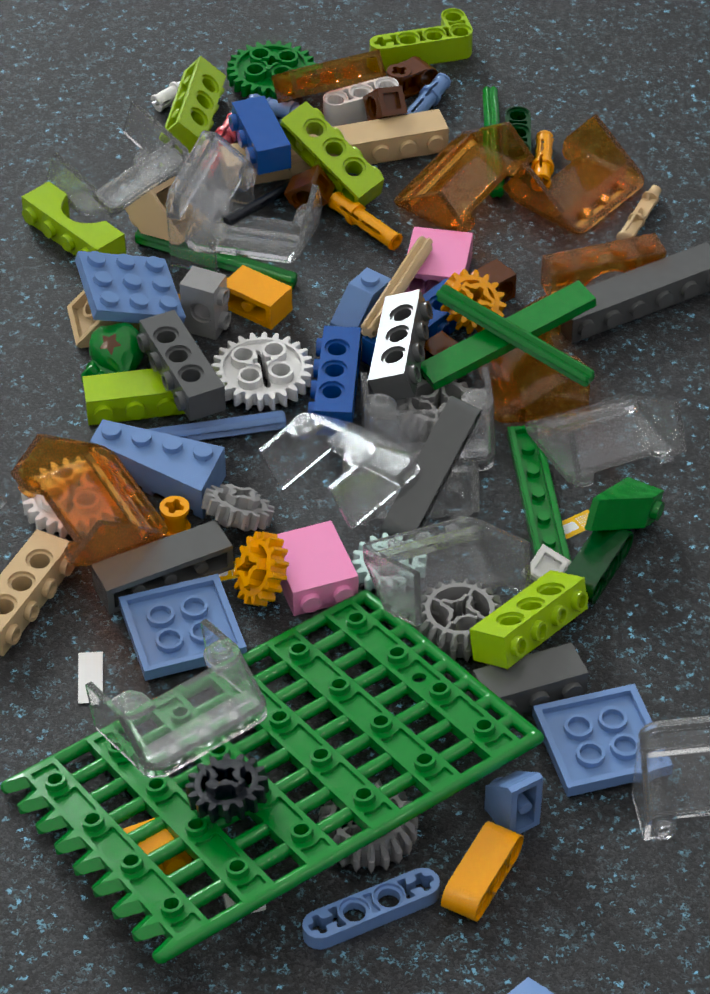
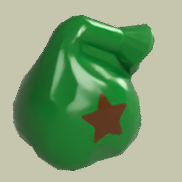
(113, 350)

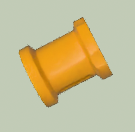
(175, 513)

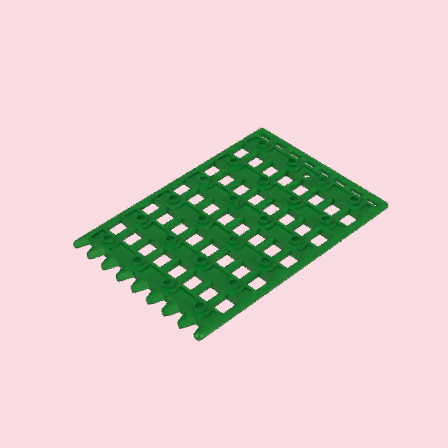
(286, 822)

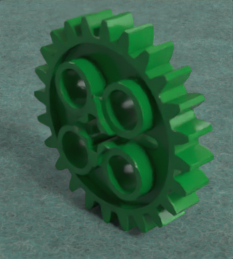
(252, 69)

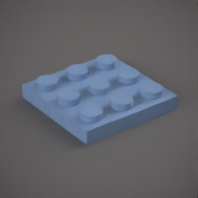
(127, 286)
(168, 627)
(593, 737)

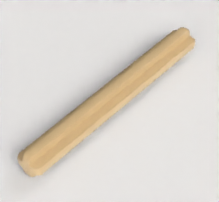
(398, 283)

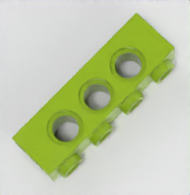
(195, 102)
(330, 140)
(528, 619)

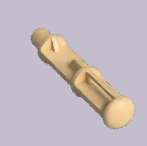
(637, 219)

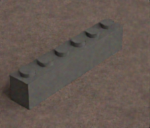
(643, 292)

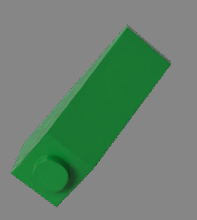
(625, 506)

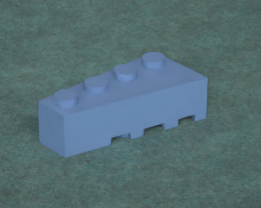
(165, 461)

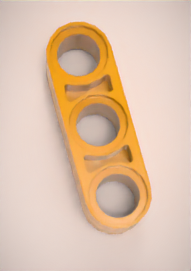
(482, 871)

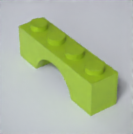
(49, 212)

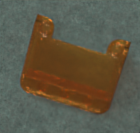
(465, 176)
(588, 187)
(530, 389)
(89, 496)

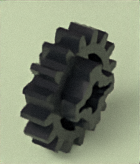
(227, 788)

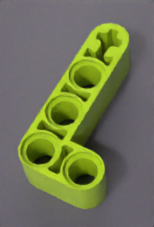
(432, 44)

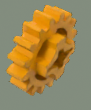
(478, 290)
(260, 568)

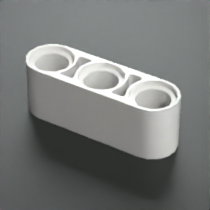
(347, 103)

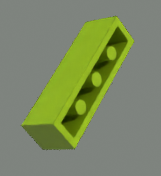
(127, 396)

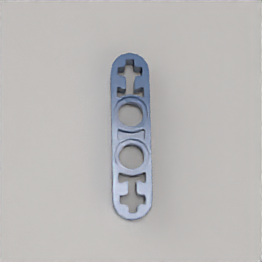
(375, 913)

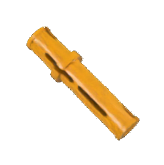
(543, 163)
(357, 215)

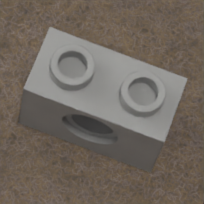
(205, 302)

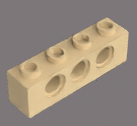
(29, 583)

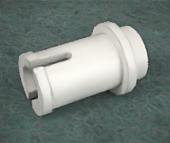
(165, 97)

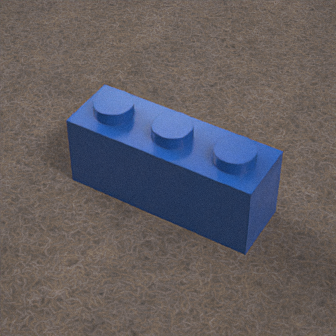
(260, 135)

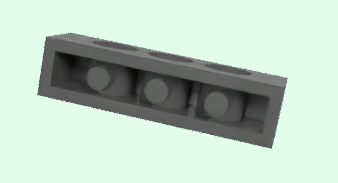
(400, 345)
(181, 365)

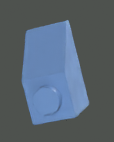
(359, 298)
(515, 800)

